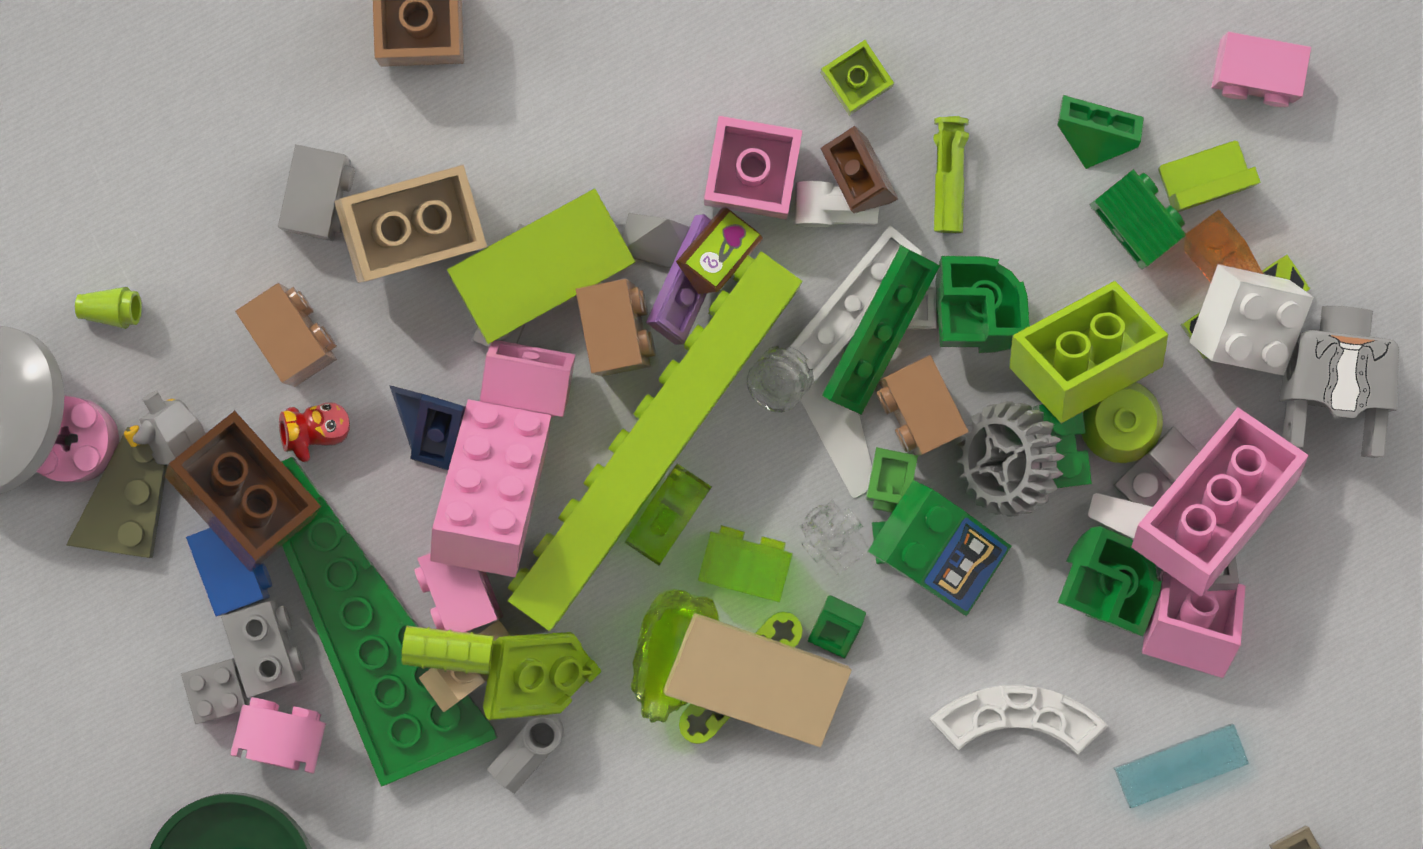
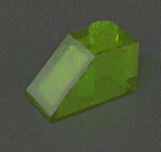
(668, 514)

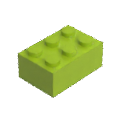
(1088, 351)

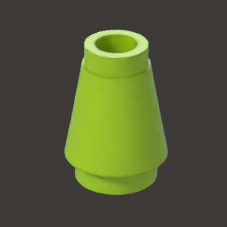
(110, 307)

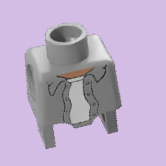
(1345, 373)

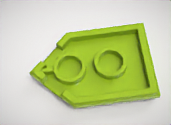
(535, 674)

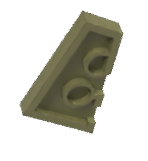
(124, 505)

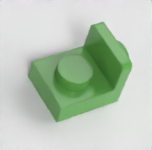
(890, 478)

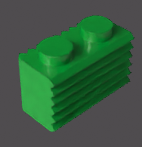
(1139, 218)

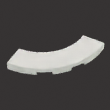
(1018, 707)

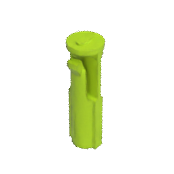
(950, 174)

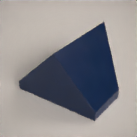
(429, 425)

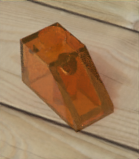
(1216, 243)

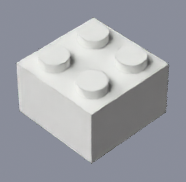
(1250, 320)

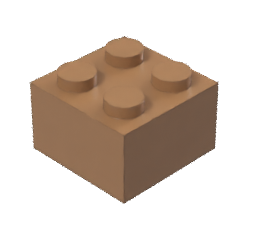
(418, 32)
(615, 327)
(287, 335)
(921, 407)

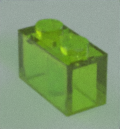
(745, 565)

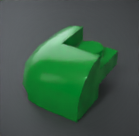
(979, 303)
(1111, 581)

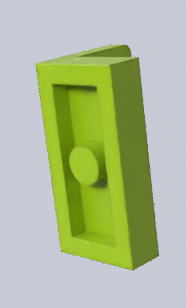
(1207, 176)

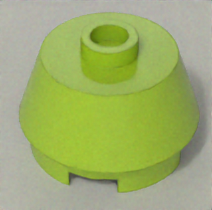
(1124, 425)

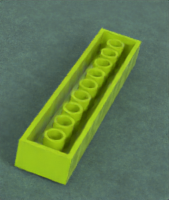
(655, 440)

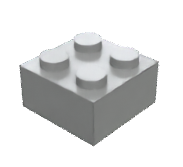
(214, 691)

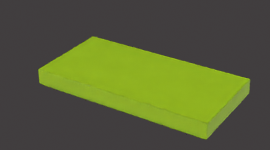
(540, 266)

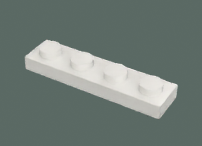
(846, 307)

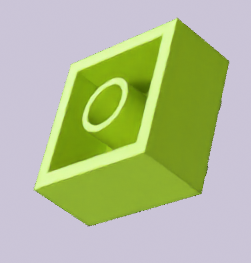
(857, 77)

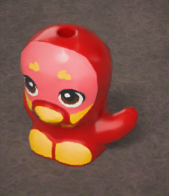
(318, 425)

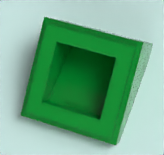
(837, 626)

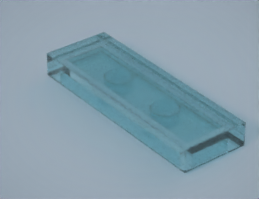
(1181, 765)

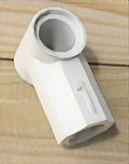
(823, 204)

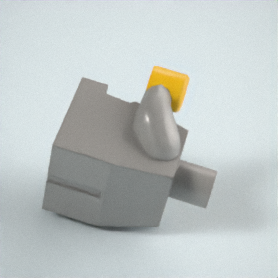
(166, 428)

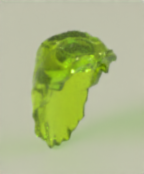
(659, 645)

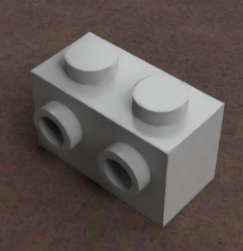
(263, 647)

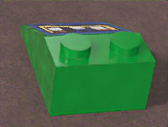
(940, 547)

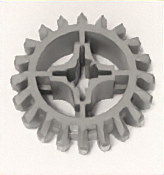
(1010, 458)

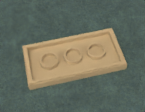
(757, 680)

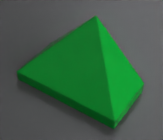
(1097, 130)

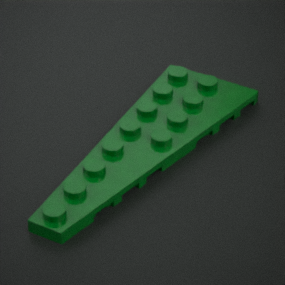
(363, 638)

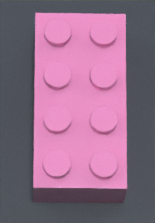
(490, 488)
(1219, 501)

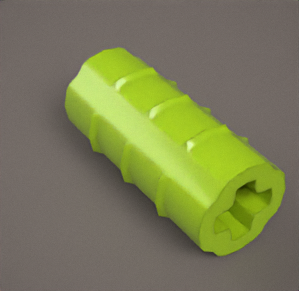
(447, 650)

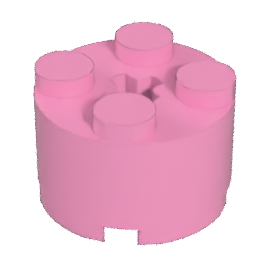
(95, 445)
(278, 736)

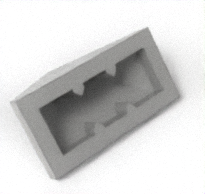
(653, 238)

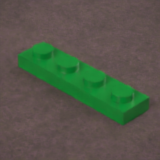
(881, 330)

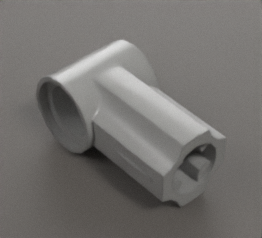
(525, 753)

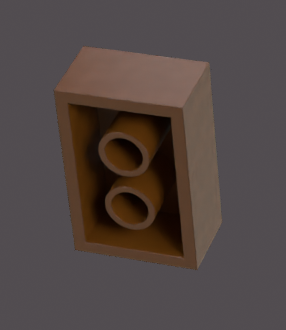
(242, 490)

